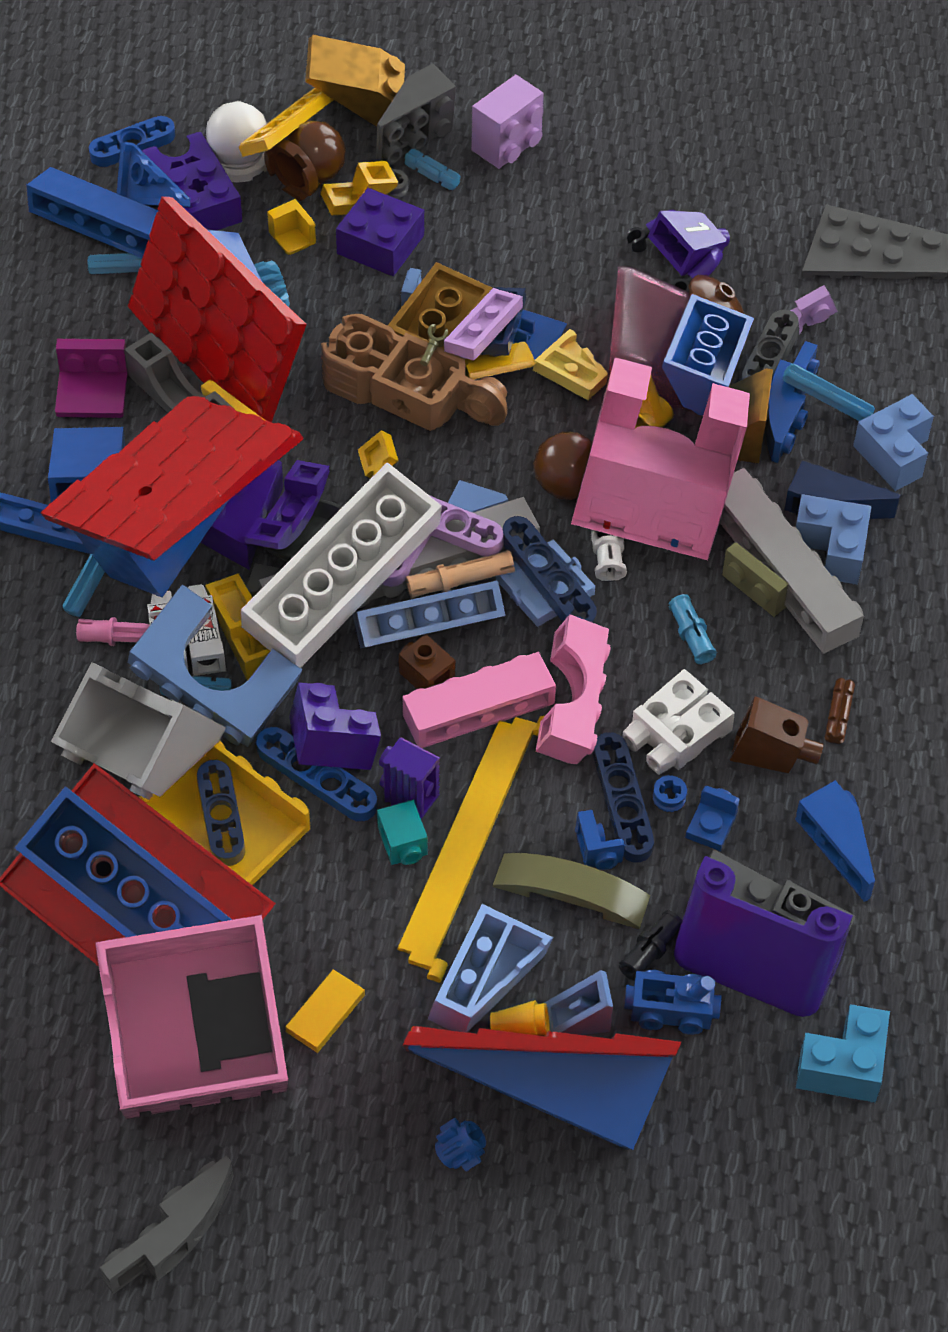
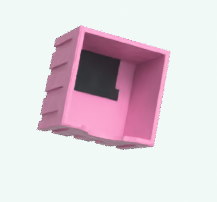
(192, 1016)

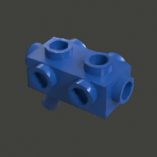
(676, 1001)

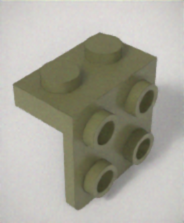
(755, 579)

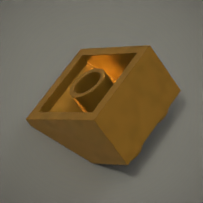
(759, 388)

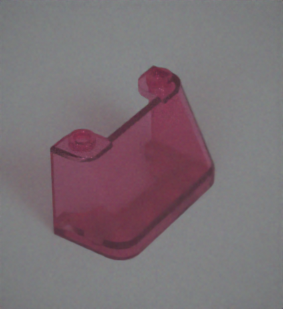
(646, 323)

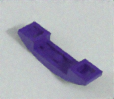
(293, 509)

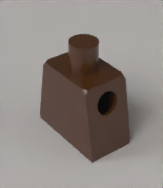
(773, 738)

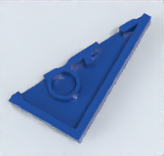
(143, 180)

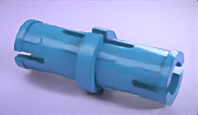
(692, 629)

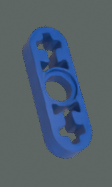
(137, 132)

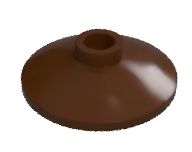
(714, 291)

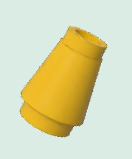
(524, 1018)

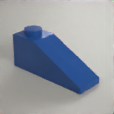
(836, 827)

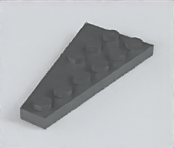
(874, 248)

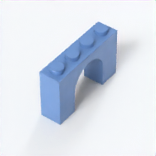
(161, 658)

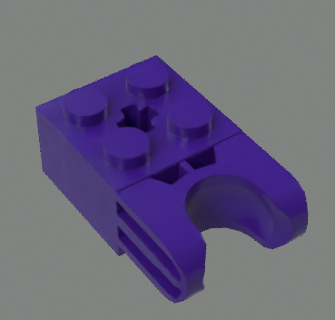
(203, 179)

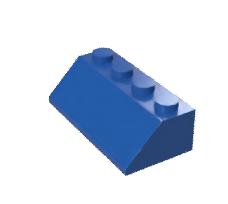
(704, 350)

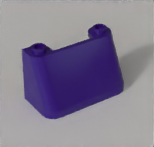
(758, 949)

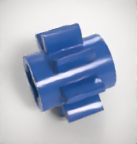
(460, 1144)

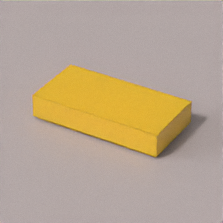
(325, 1011)

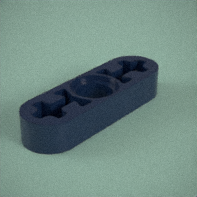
(228, 798)

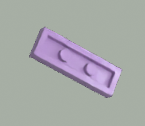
(483, 324)

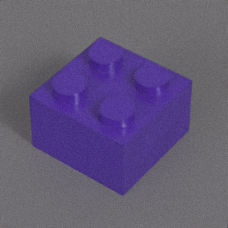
(380, 231)

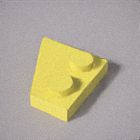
(571, 366)

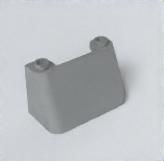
(134, 732)

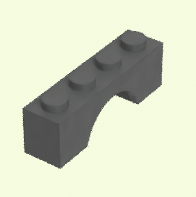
(158, 374)

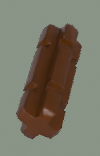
(839, 711)

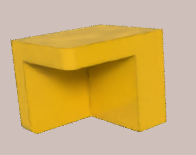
(291, 227)

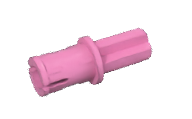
(109, 631)

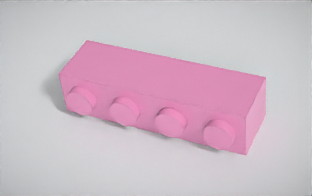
(478, 699)

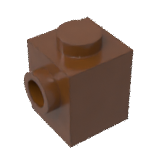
(425, 663)

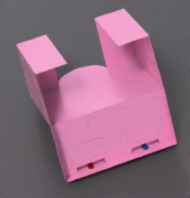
(654, 480)

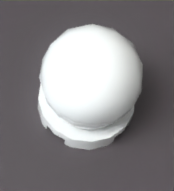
(224, 133)

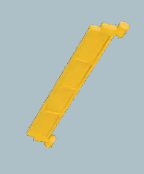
(464, 845)

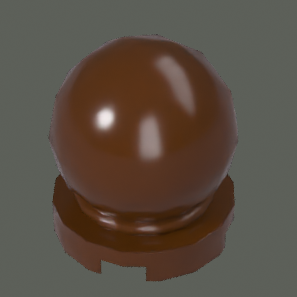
(306, 158)
(562, 464)

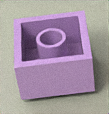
(507, 121)

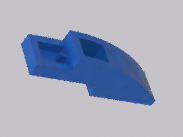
(787, 404)

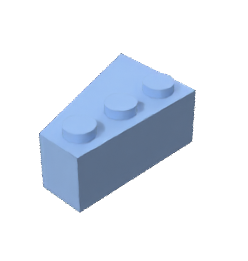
(487, 967)

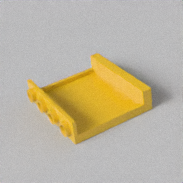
(267, 815)

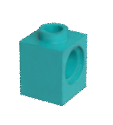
(402, 833)

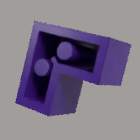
(330, 734)

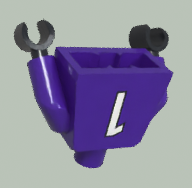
(685, 240)

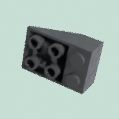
(416, 114)

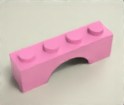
(580, 654)

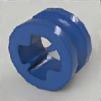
(678, 788)

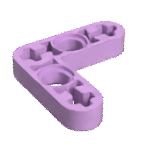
(462, 539)

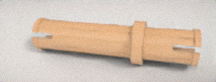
(451, 576)

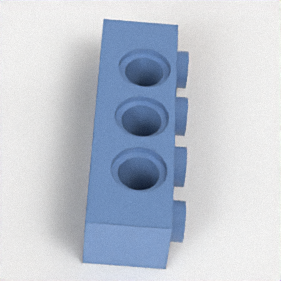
(428, 614)

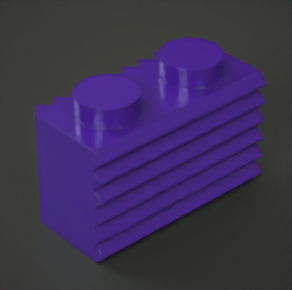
(410, 775)

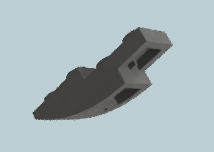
(784, 900)
(186, 1218)

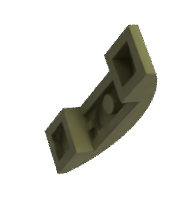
(573, 884)

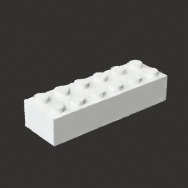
(341, 566)

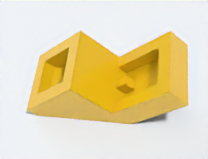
(374, 175)

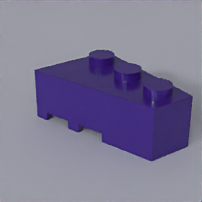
(240, 513)

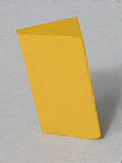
(485, 365)

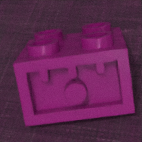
(91, 378)

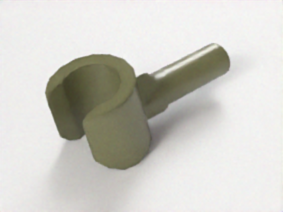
(434, 342)

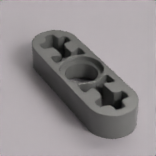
(770, 338)

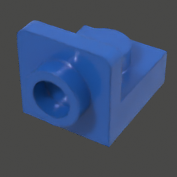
(713, 818)
(592, 843)

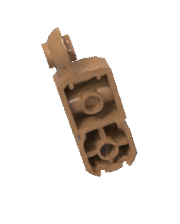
(380, 367)

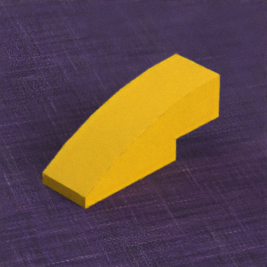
(228, 599)

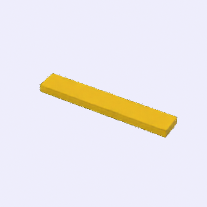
(285, 123)

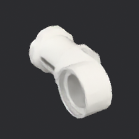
(609, 555)

